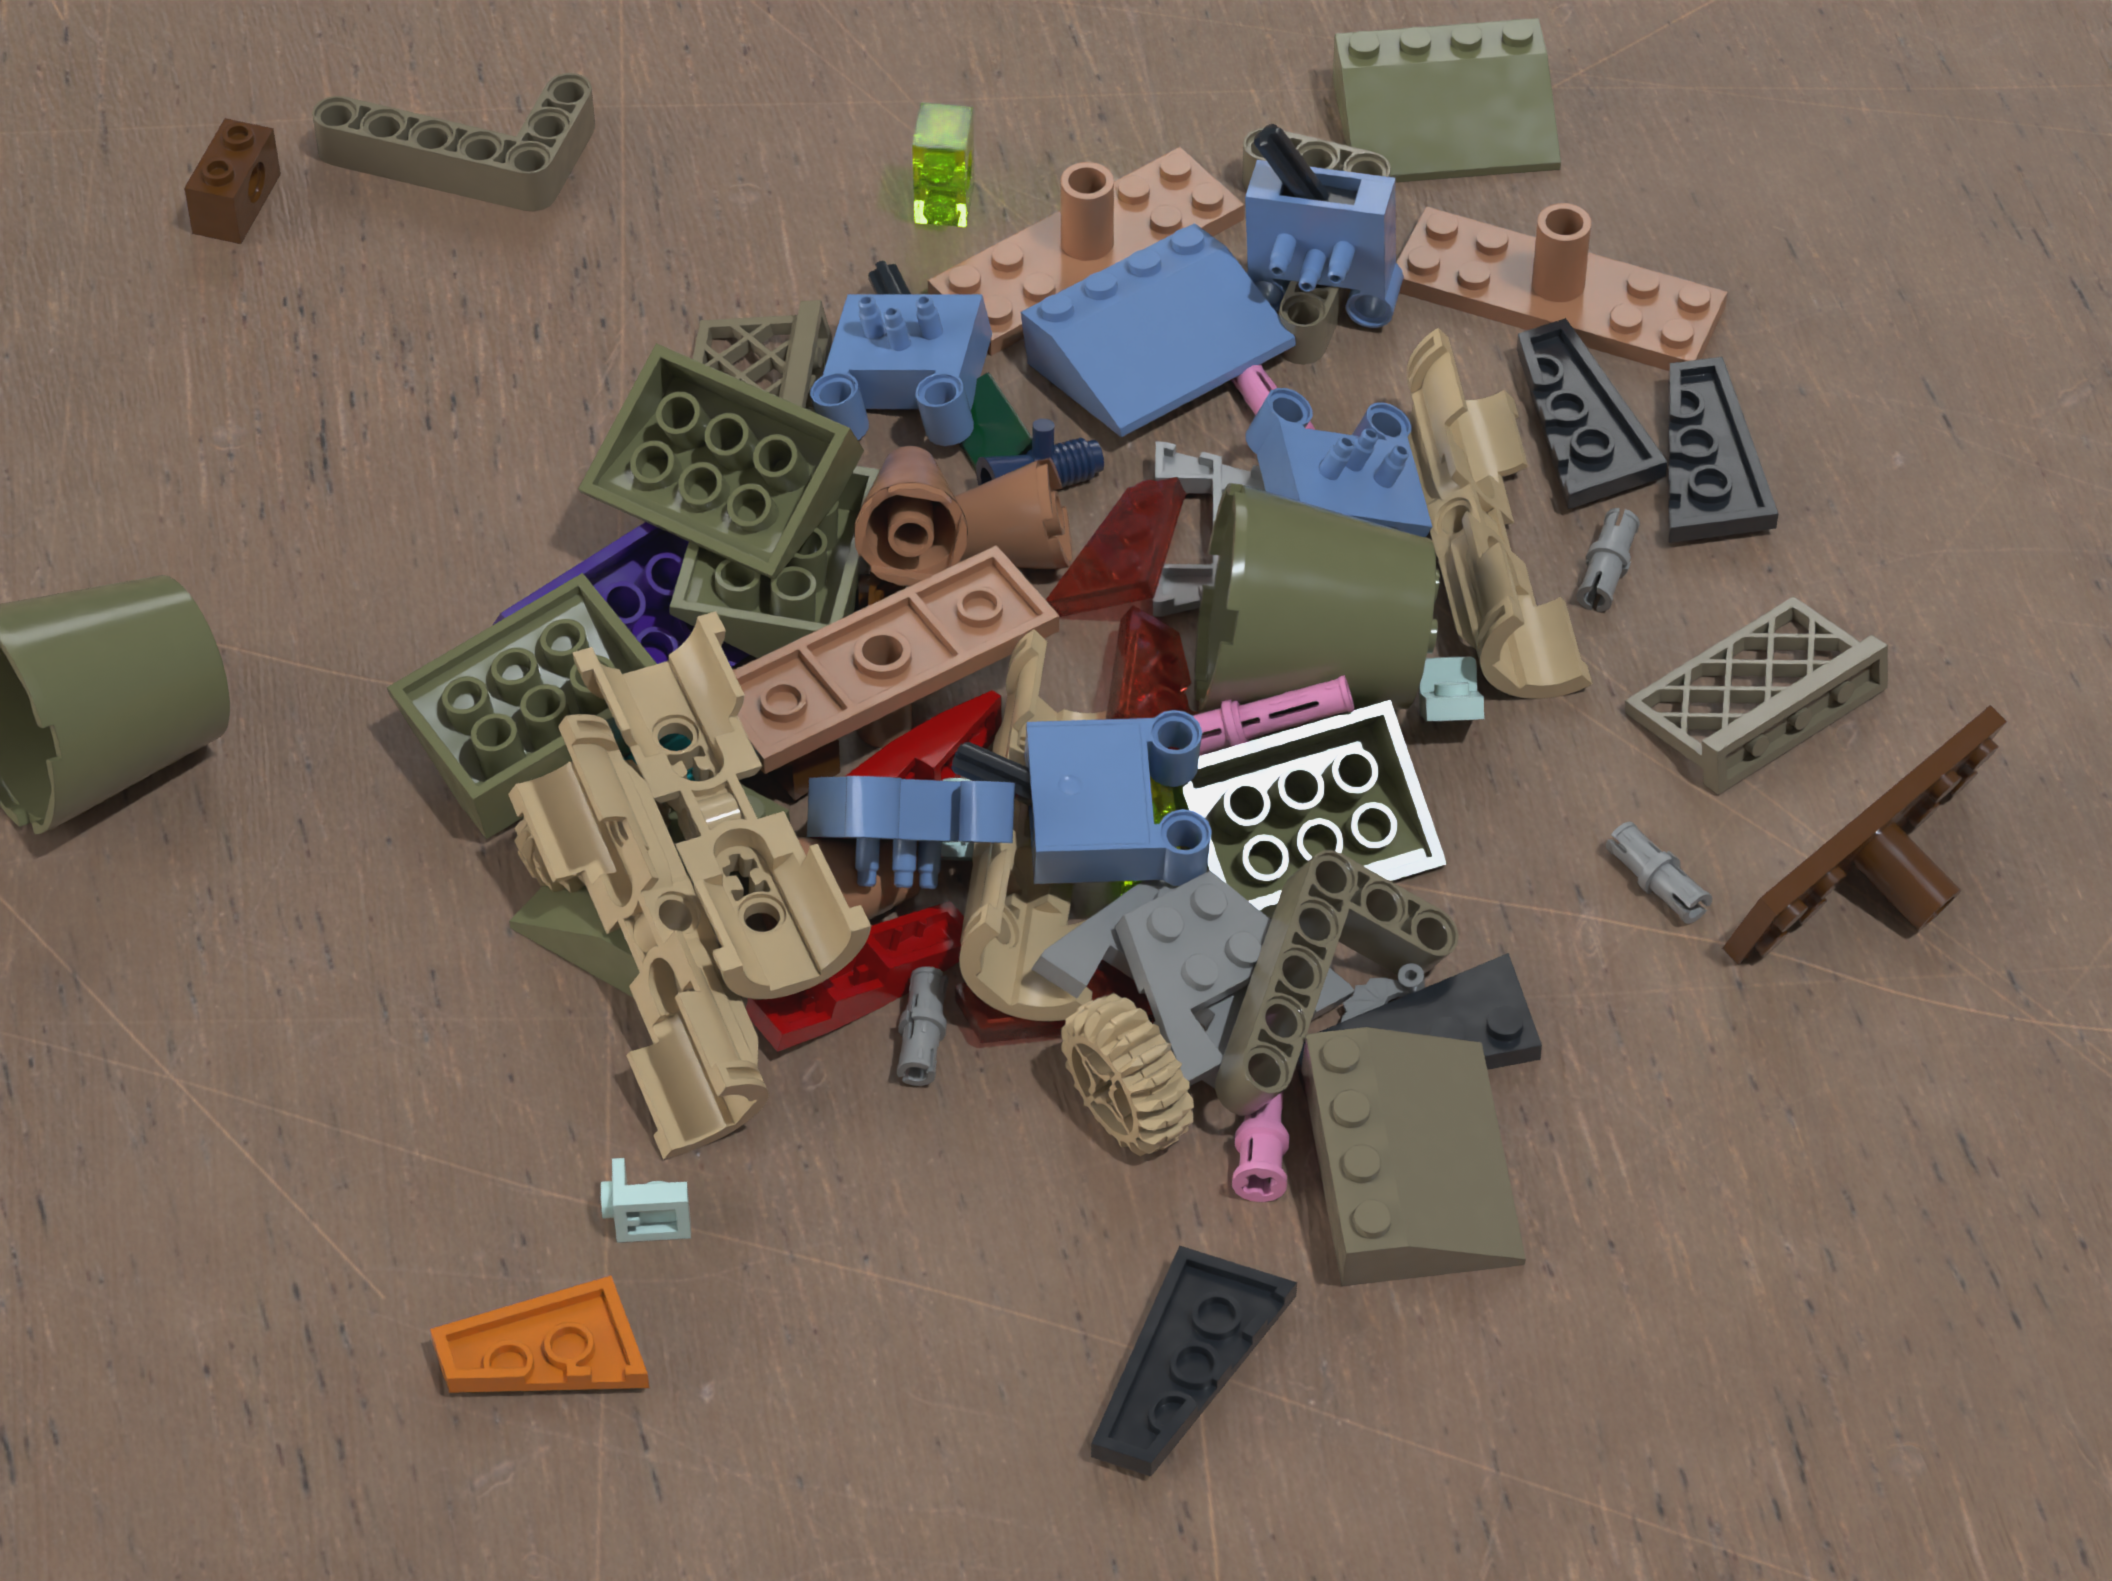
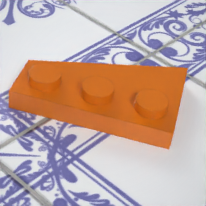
(543, 1344)

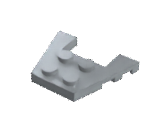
(1182, 583)
(1194, 952)
(1077, 955)

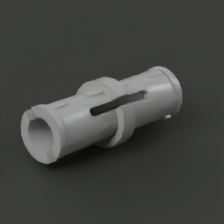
(1608, 559)
(1659, 872)
(922, 1026)

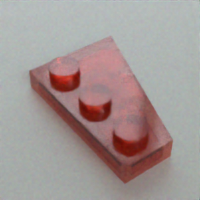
(1125, 552)
(1148, 669)

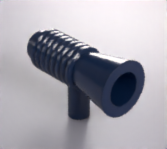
(1074, 459)

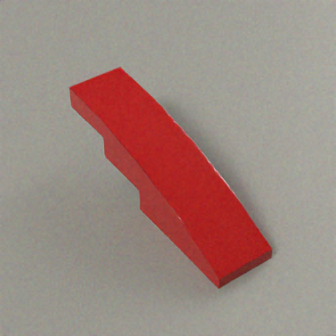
(930, 747)
(868, 981)

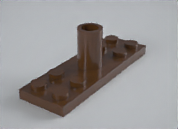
(1877, 848)

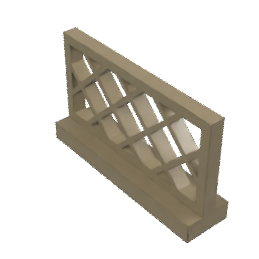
(803, 353)
(1785, 713)

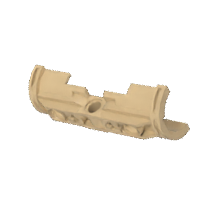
(1460, 462)
(701, 700)
(605, 825)
(1006, 913)

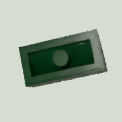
(996, 425)

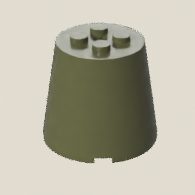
(1311, 601)
(102, 694)

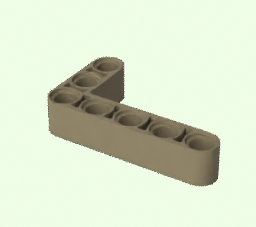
(460, 158)
(1315, 313)
(1318, 907)

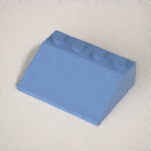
(1153, 330)

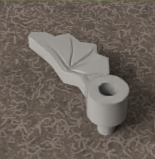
(1381, 990)

